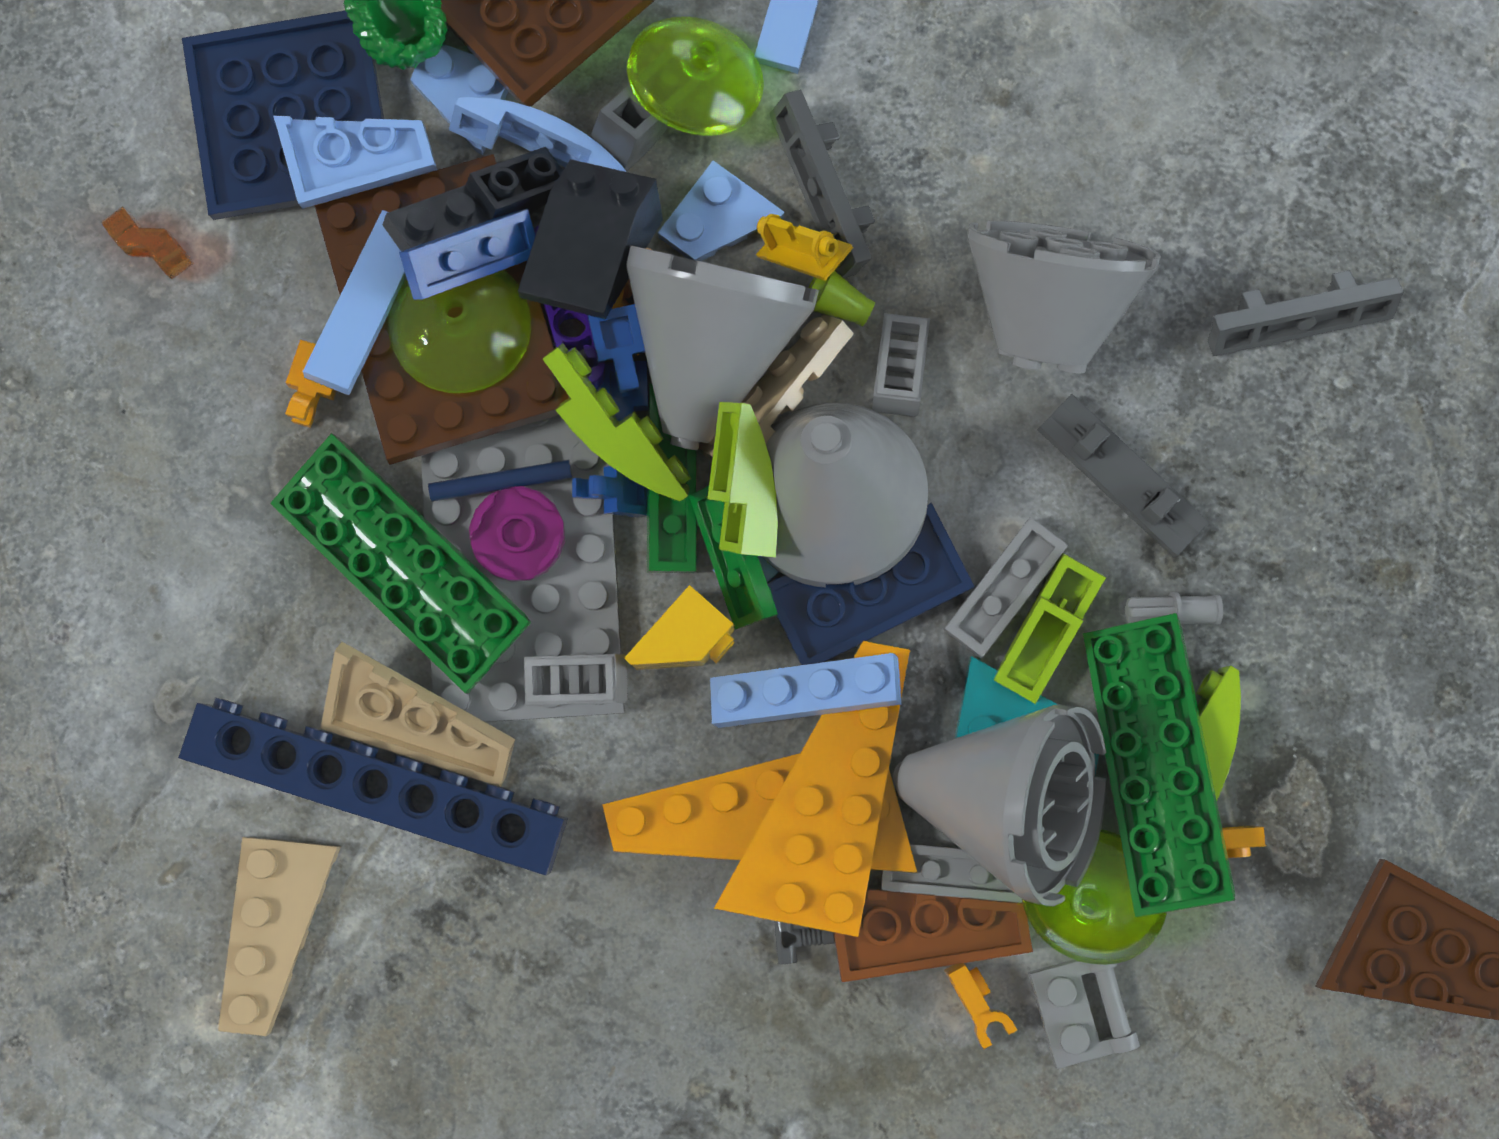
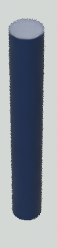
(500, 480)

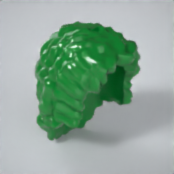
(398, 30)

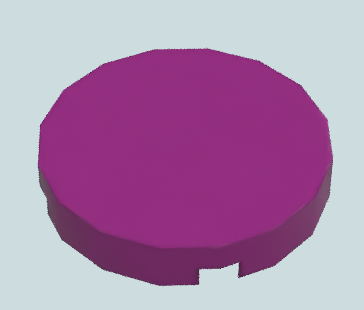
(517, 534)

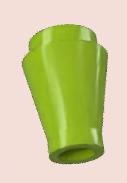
(841, 299)

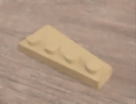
(269, 926)

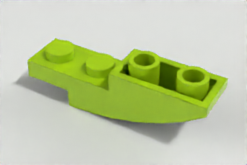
(624, 444)
(1220, 720)

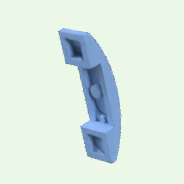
(487, 118)

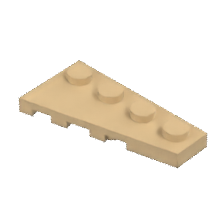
(781, 386)
(402, 717)

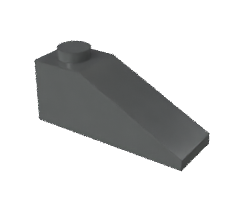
(627, 129)

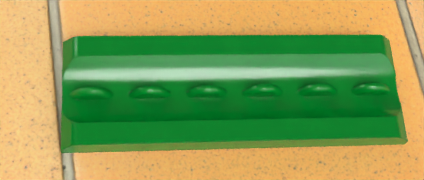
(401, 563)
(1158, 767)

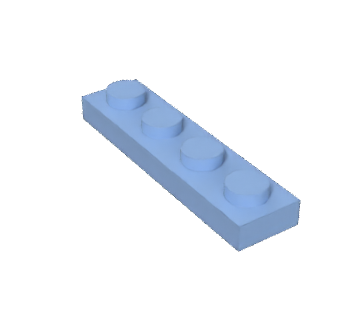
(805, 690)

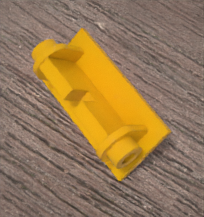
(800, 247)

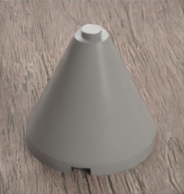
(708, 335)
(844, 494)
(1016, 797)

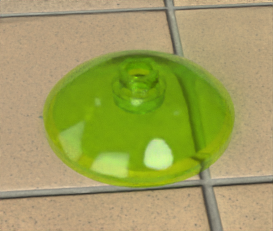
(695, 75)
(464, 350)
(1113, 930)

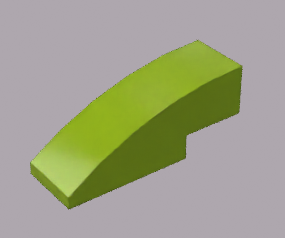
(745, 482)
(1049, 627)

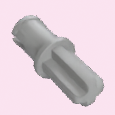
(1189, 608)

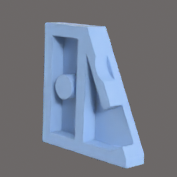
(455, 75)
(715, 215)

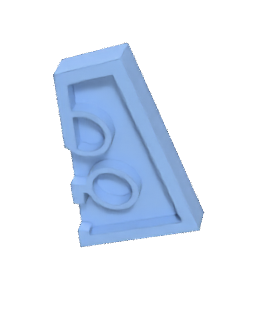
(349, 157)

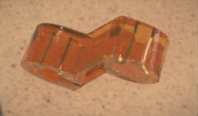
(147, 242)

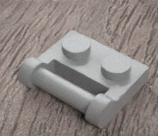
(1068, 1015)

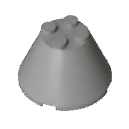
(1055, 290)

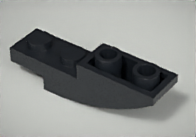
(488, 194)

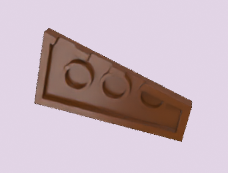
(929, 931)

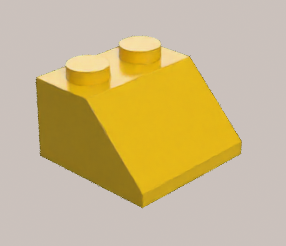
(684, 636)

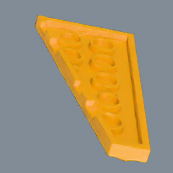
(722, 814)
(821, 831)

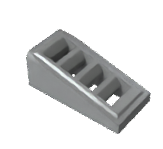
(895, 393)
(615, 679)

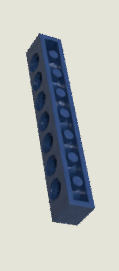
(210, 745)

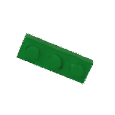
(738, 574)

